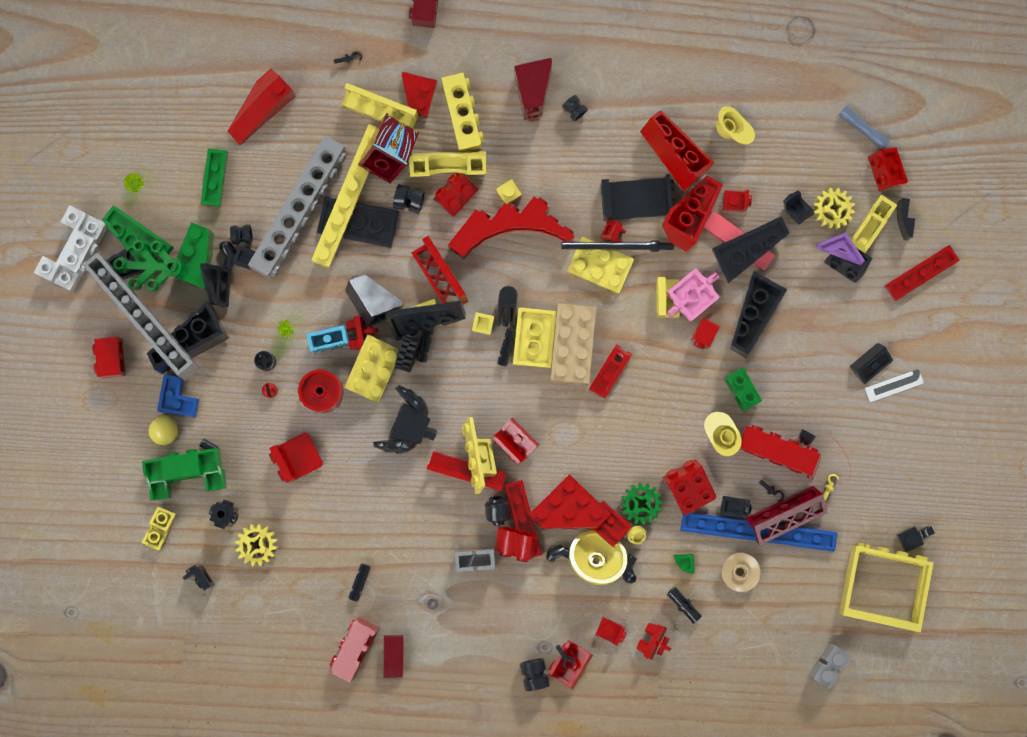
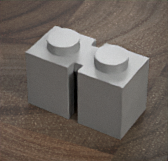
(466, 560)
(836, 661)

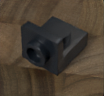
(735, 507)
(202, 578)

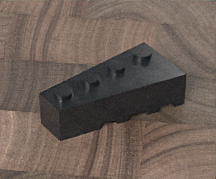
(758, 308)
(195, 336)

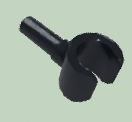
(565, 657)

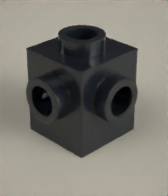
(231, 514)

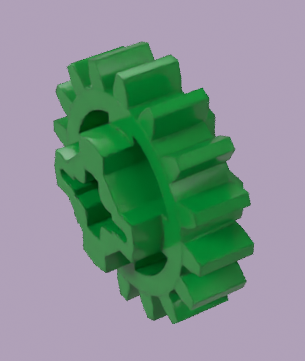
(635, 510)

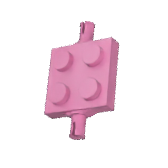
(692, 295)

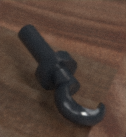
(347, 59)
(771, 490)

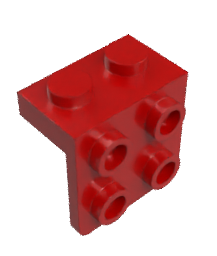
(296, 458)
(690, 486)

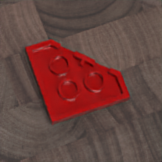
(569, 508)

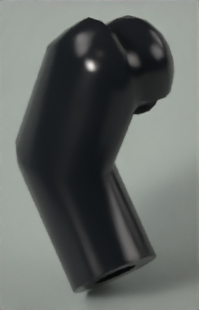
(628, 575)

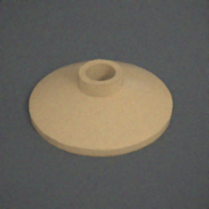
(750, 575)

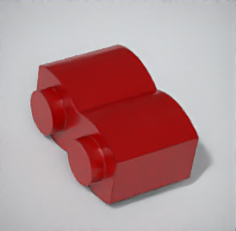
(516, 543)

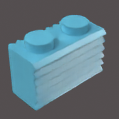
(328, 339)

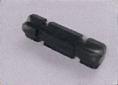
(424, 346)
(506, 348)
(359, 582)

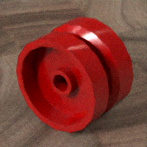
(324, 402)

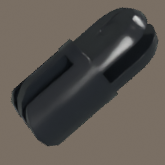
(507, 301)

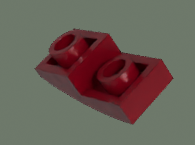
(393, 656)

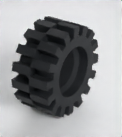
(407, 353)

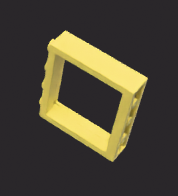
(921, 593)

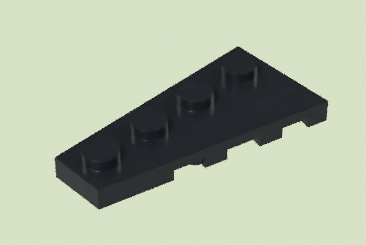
(747, 248)
(424, 317)

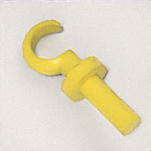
(829, 488)

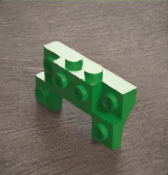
(182, 467)

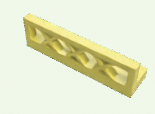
(377, 106)

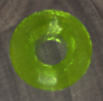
(128, 180)
(284, 328)

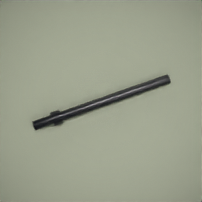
(653, 246)

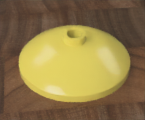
(591, 547)

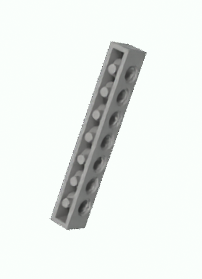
(327, 148)
(141, 316)

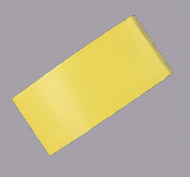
(159, 529)

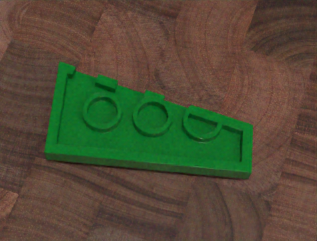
(130, 230)

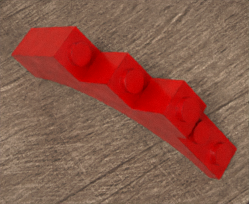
(532, 218)

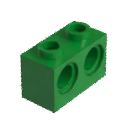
(742, 389)

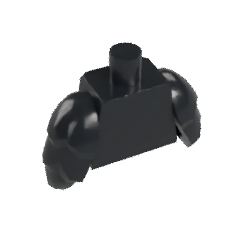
(409, 424)

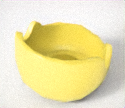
(163, 430)

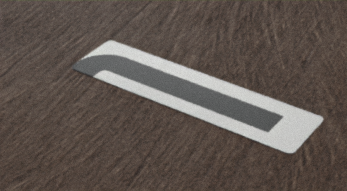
(894, 385)

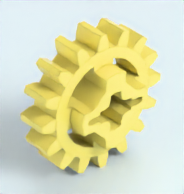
(832, 200)
(261, 537)

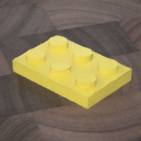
(601, 267)
(534, 338)
(372, 369)

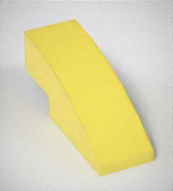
(873, 223)

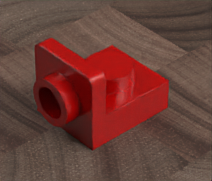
(736, 200)
(611, 631)

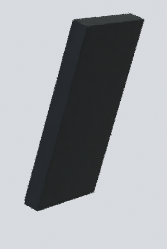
(367, 225)

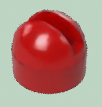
(273, 389)

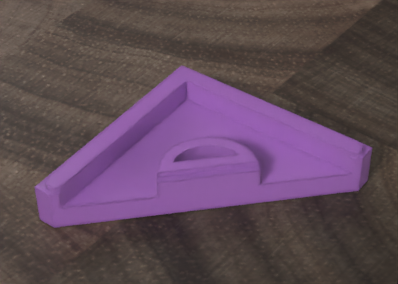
(842, 247)

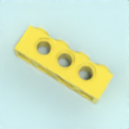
(452, 85)

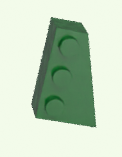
(195, 249)

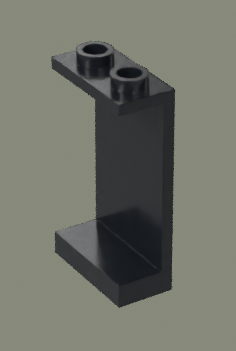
(636, 198)

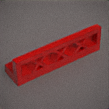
(443, 268)
(459, 469)

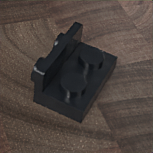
(847, 268)

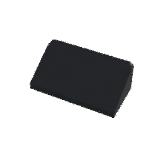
(871, 363)

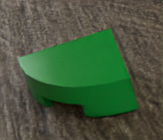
(685, 562)

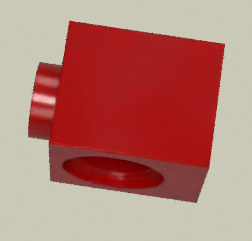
(704, 334)

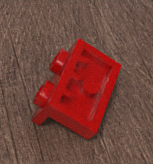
(887, 169)

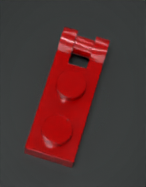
(609, 372)

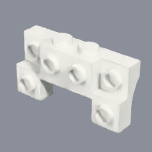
(79, 249)

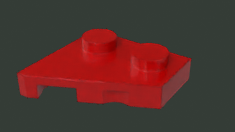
(419, 92)

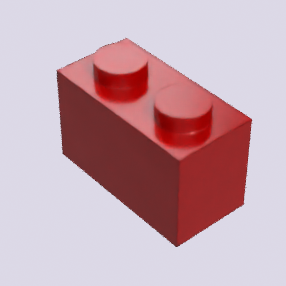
(109, 357)

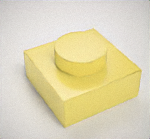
(509, 192)
(483, 323)

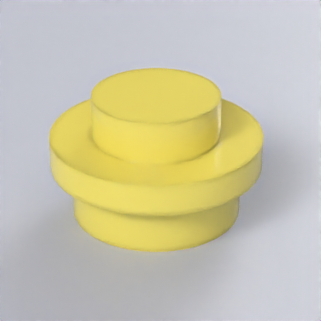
(636, 535)

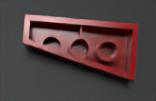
(676, 150)
(780, 451)

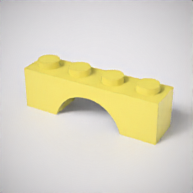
(458, 162)

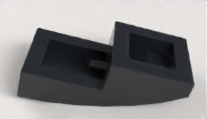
(905, 224)

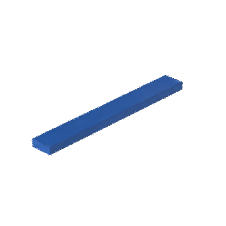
(740, 529)

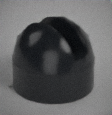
(806, 437)

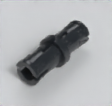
(684, 605)

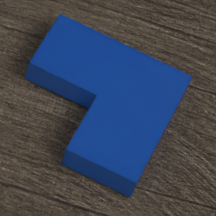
(171, 399)

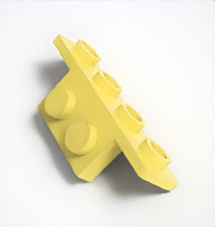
(481, 456)

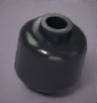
(497, 510)

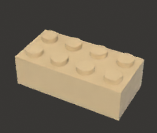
(573, 344)

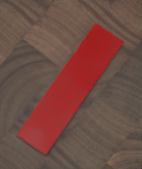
(922, 273)
(520, 509)

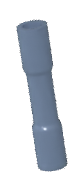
(874, 136)

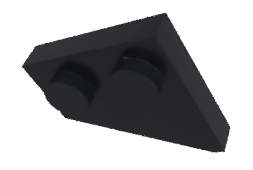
(216, 283)

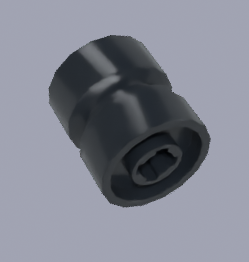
(402, 196)
(534, 674)

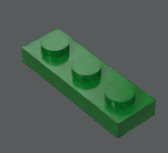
(214, 177)

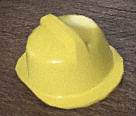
(733, 126)
(723, 433)

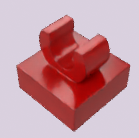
(612, 231)

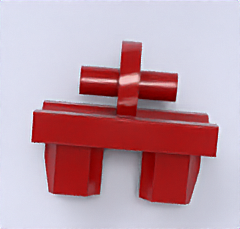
(358, 325)
(657, 633)

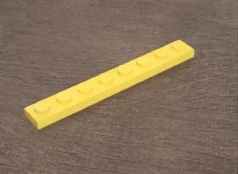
(343, 207)

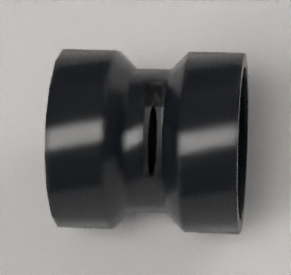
(573, 106)
(241, 234)
(263, 358)

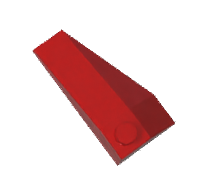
(263, 102)
(687, 218)

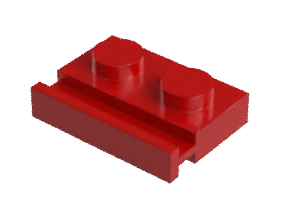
(613, 528)

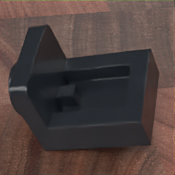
(797, 207)

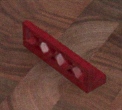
(787, 511)

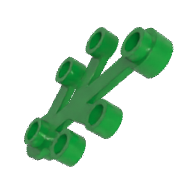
(150, 266)

